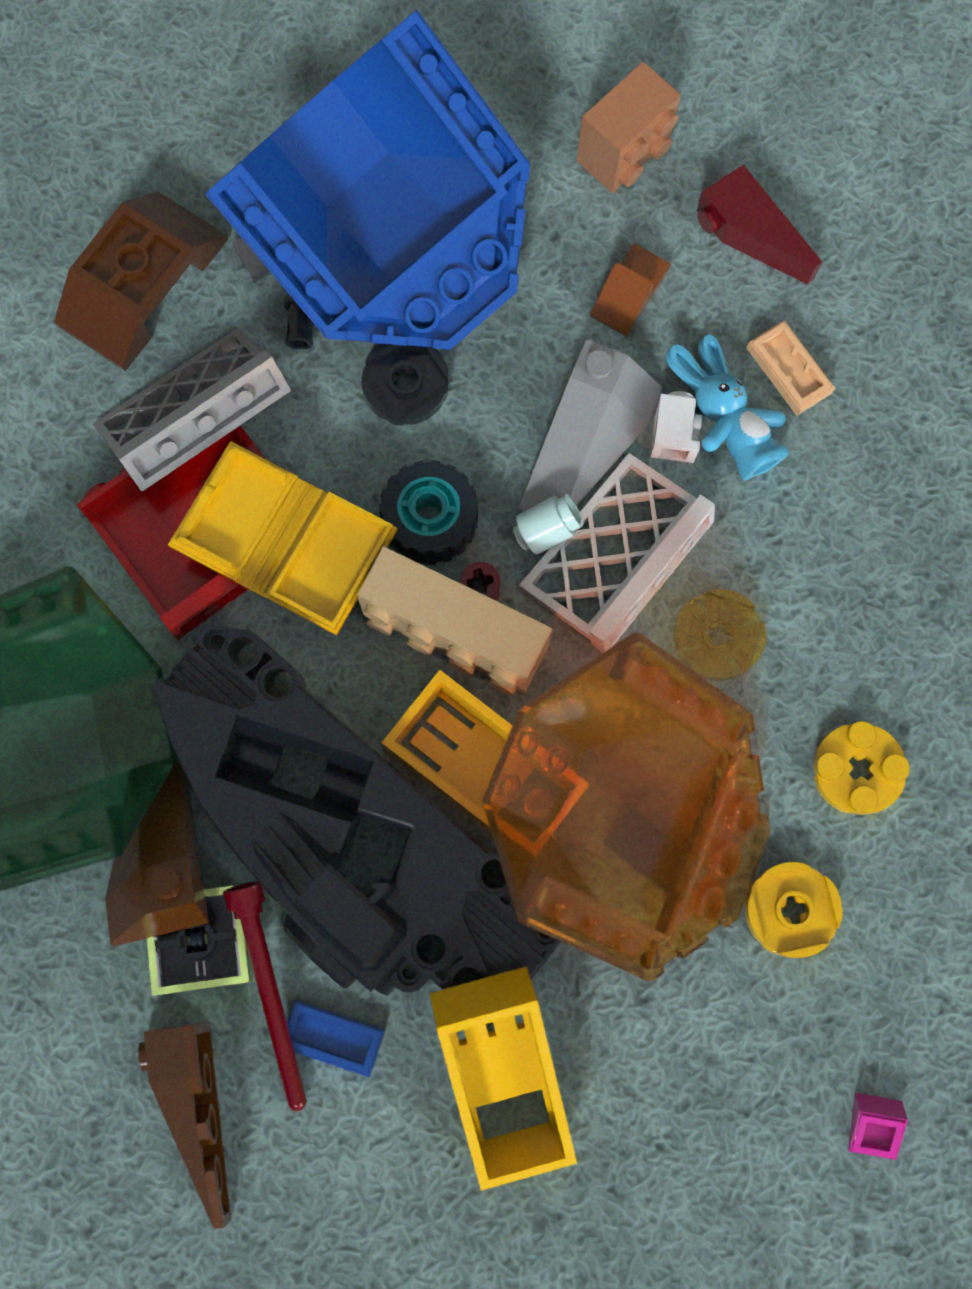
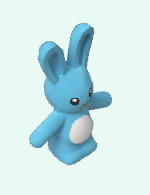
(725, 400)

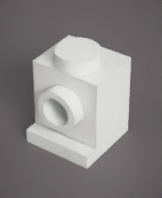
(676, 428)

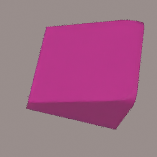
(877, 1126)

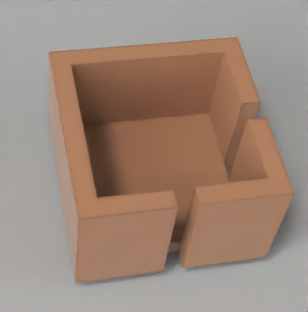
(628, 128)

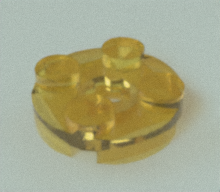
(742, 625)

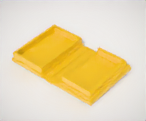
(282, 537)

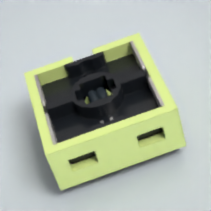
(202, 954)

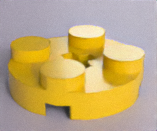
(860, 795)
(815, 926)

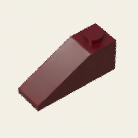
(753, 224)

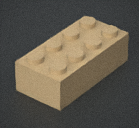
(453, 621)

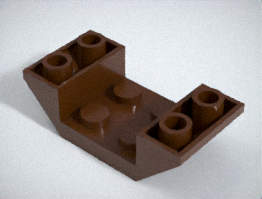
(130, 272)

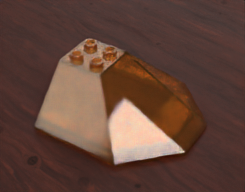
(629, 809)

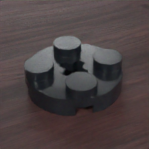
(404, 405)

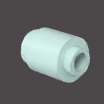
(547, 524)

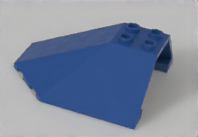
(387, 199)

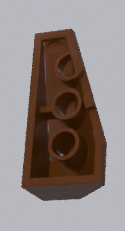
(159, 876)
(186, 1089)

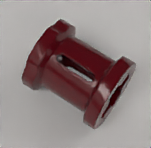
(485, 572)

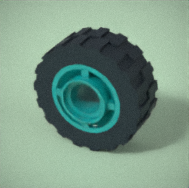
(433, 486)

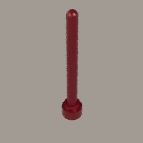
(246, 905)

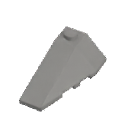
(595, 423)

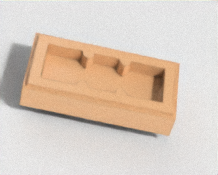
(790, 367)

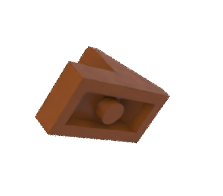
(629, 289)

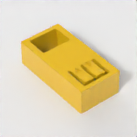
(467, 769)
(499, 1067)

